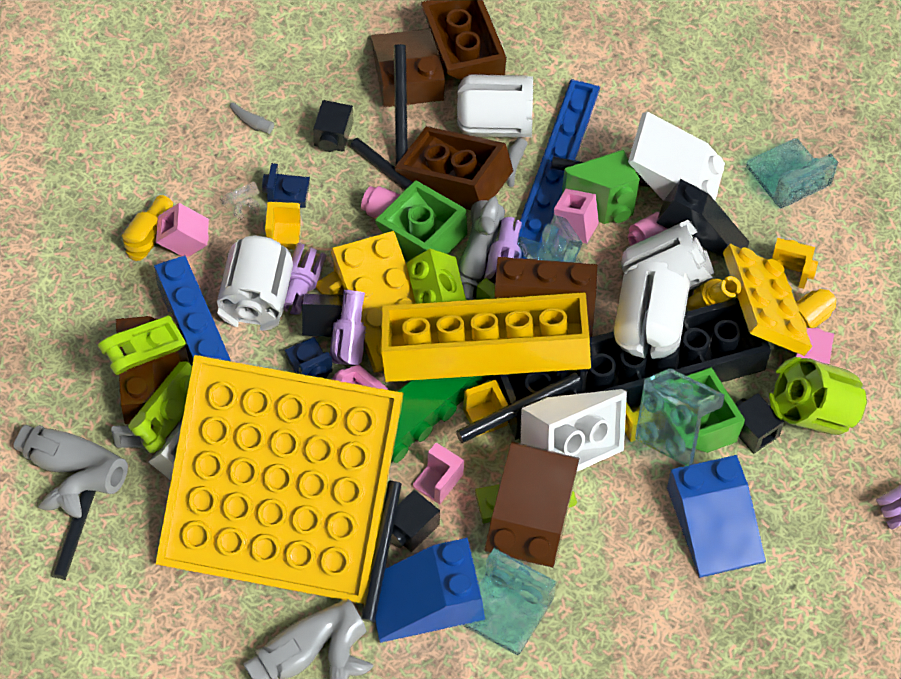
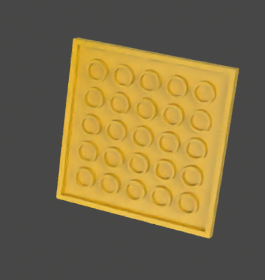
(279, 478)

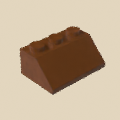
(465, 37)
(542, 277)
(143, 380)

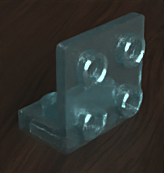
(791, 172)
(673, 413)
(512, 601)

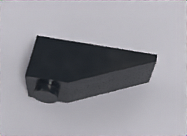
(708, 218)

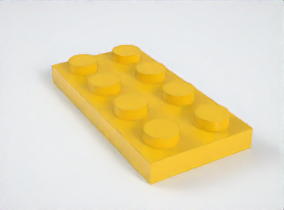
(380, 272)
(767, 299)

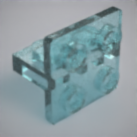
(557, 244)

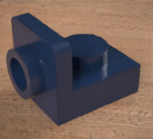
(285, 187)
(309, 359)

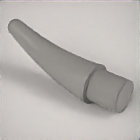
(253, 120)
(516, 153)

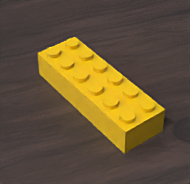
(485, 337)

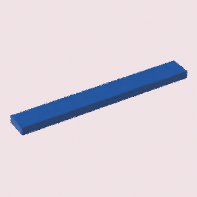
(563, 143)

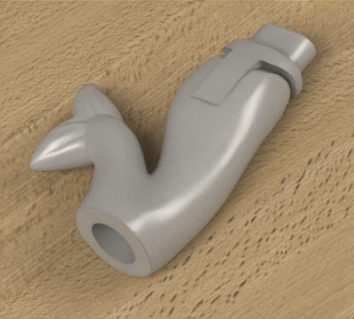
(486, 224)
(66, 452)
(301, 642)

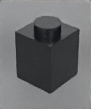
(333, 126)
(320, 313)
(760, 423)
(414, 521)

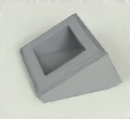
(125, 438)

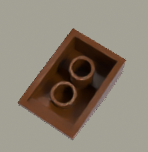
(423, 66)
(457, 165)
(532, 504)

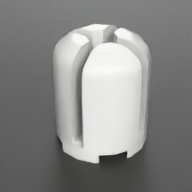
(495, 105)
(677, 249)
(255, 282)
(651, 310)

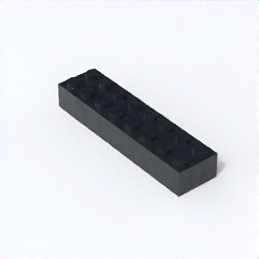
(709, 338)

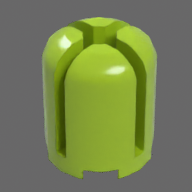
(818, 396)

